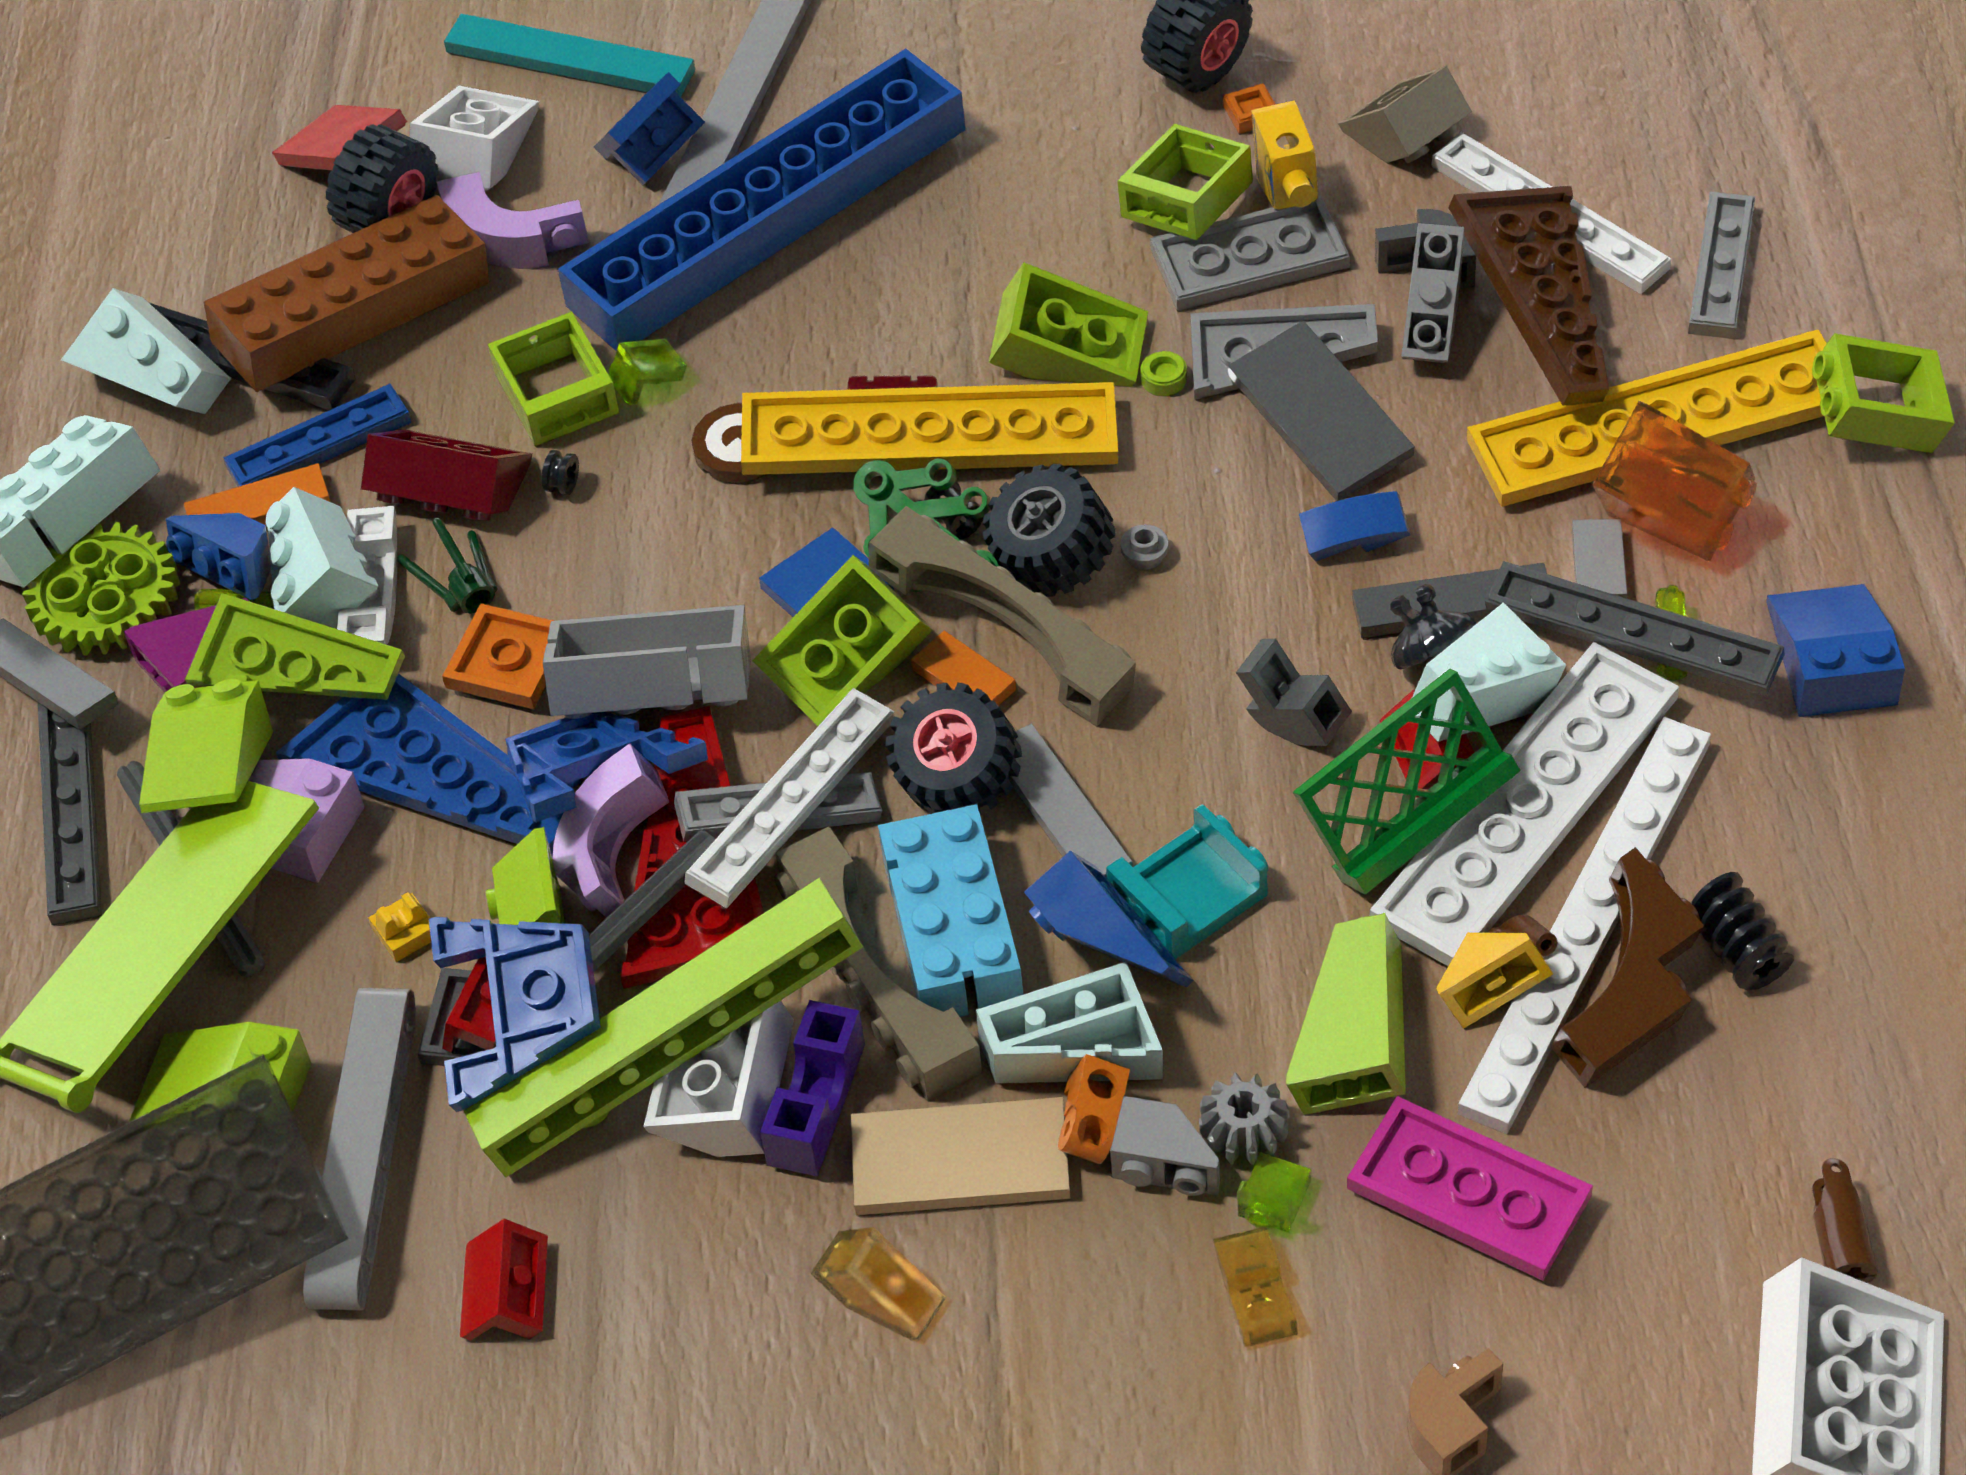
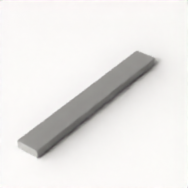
(740, 91)

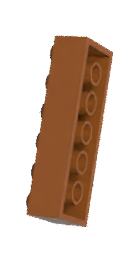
(346, 292)

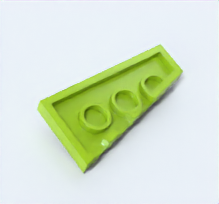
(290, 654)

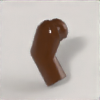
(1541, 937)

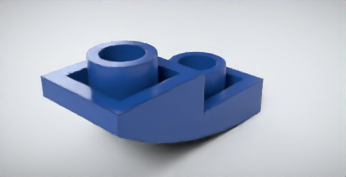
(1355, 521)

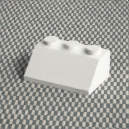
(724, 1091)

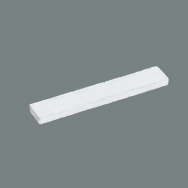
(1603, 242)
(788, 798)

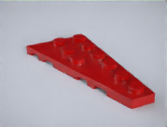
(690, 919)

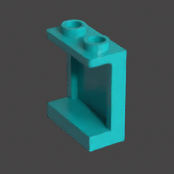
(1193, 882)

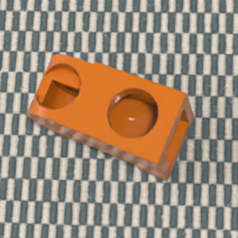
(1092, 1109)

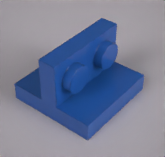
(651, 130)

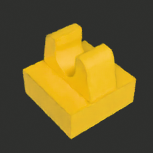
(402, 926)

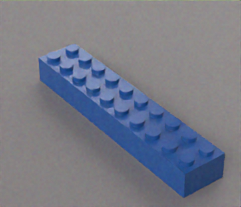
(762, 200)

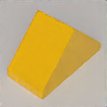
(1489, 973)

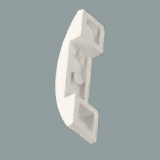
(377, 540)

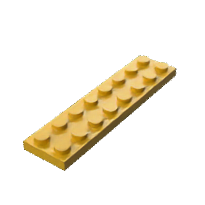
(1716, 398)
(916, 425)

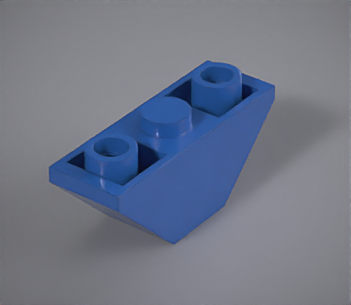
(223, 549)

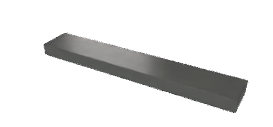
(1637, 628)
(68, 819)

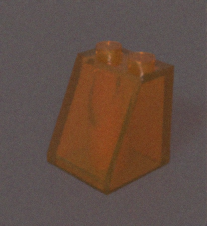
(1674, 483)

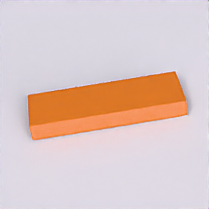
(257, 497)

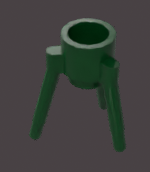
(467, 583)

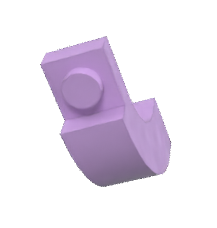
(511, 236)
(607, 810)

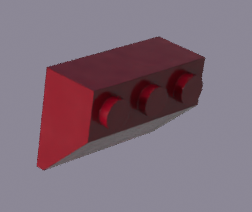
(443, 472)

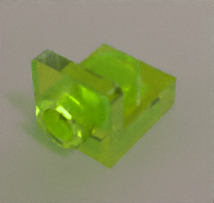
(642, 364)
(1273, 1193)

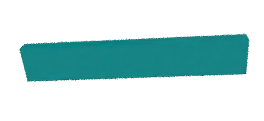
(565, 54)

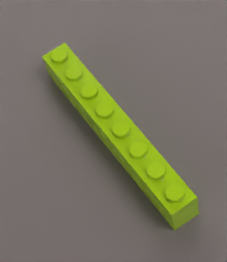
(664, 1027)

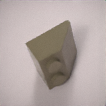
(1409, 116)

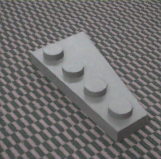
(1229, 335)

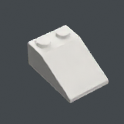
(475, 132)

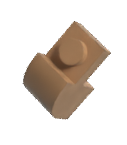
(1441, 1412)

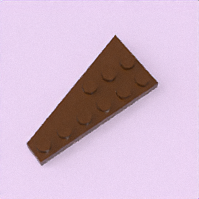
(1543, 280)

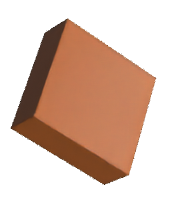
(1241, 102)

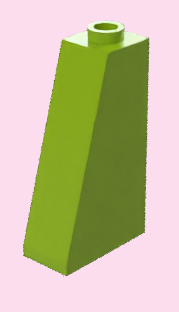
(1354, 1022)

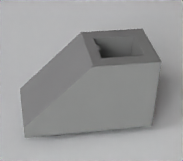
(1163, 1149)

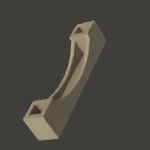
(921, 556)
(930, 1044)

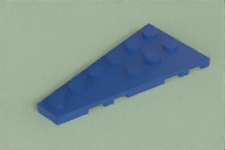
(421, 759)

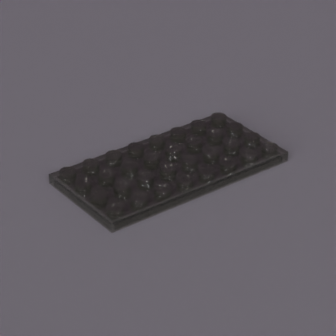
(154, 1229)

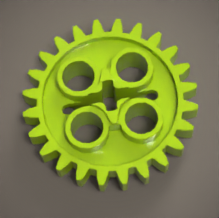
(102, 589)

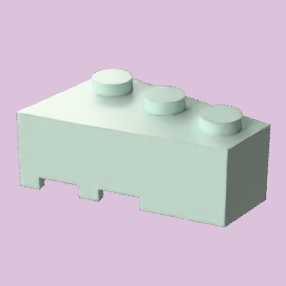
(146, 353)
(314, 559)
(1502, 668)
(1054, 1027)

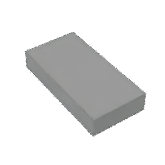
(1599, 555)

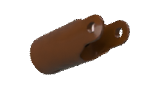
(1842, 1224)

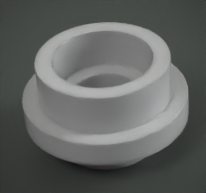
(1144, 546)

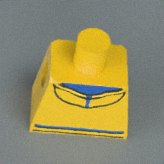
(1288, 173)

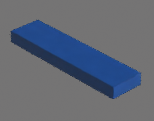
(320, 437)

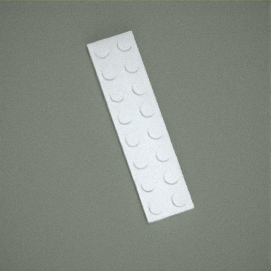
(1565, 763)

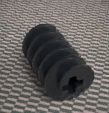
(1741, 933)

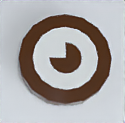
(718, 444)

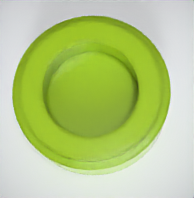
(1163, 373)

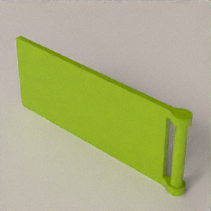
(150, 940)

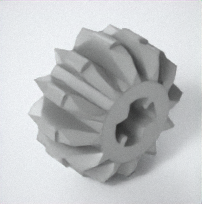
(1244, 1118)

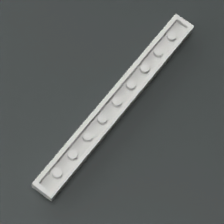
(1582, 928)

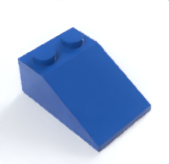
(1837, 650)
(1084, 905)

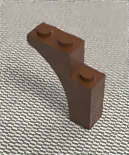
(1642, 993)

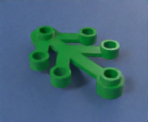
(896, 481)

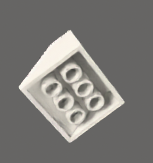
(1846, 1378)

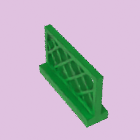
(1420, 818)

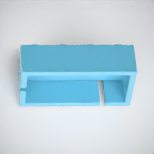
(950, 909)

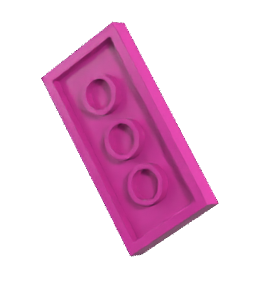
(1470, 1187)

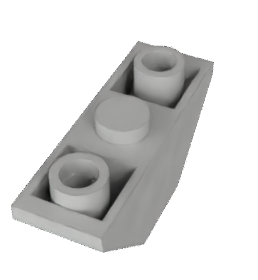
(1433, 293)

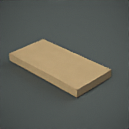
(958, 1156)

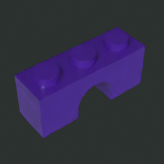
(806, 1115)

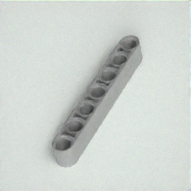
(362, 1144)

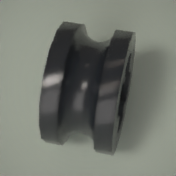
(560, 472)

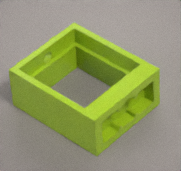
(1154, 202)
(566, 407)
(1915, 426)

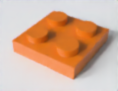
(501, 657)

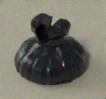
(1426, 630)

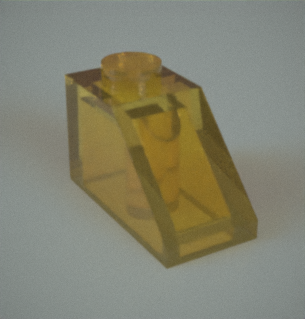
(878, 1282)

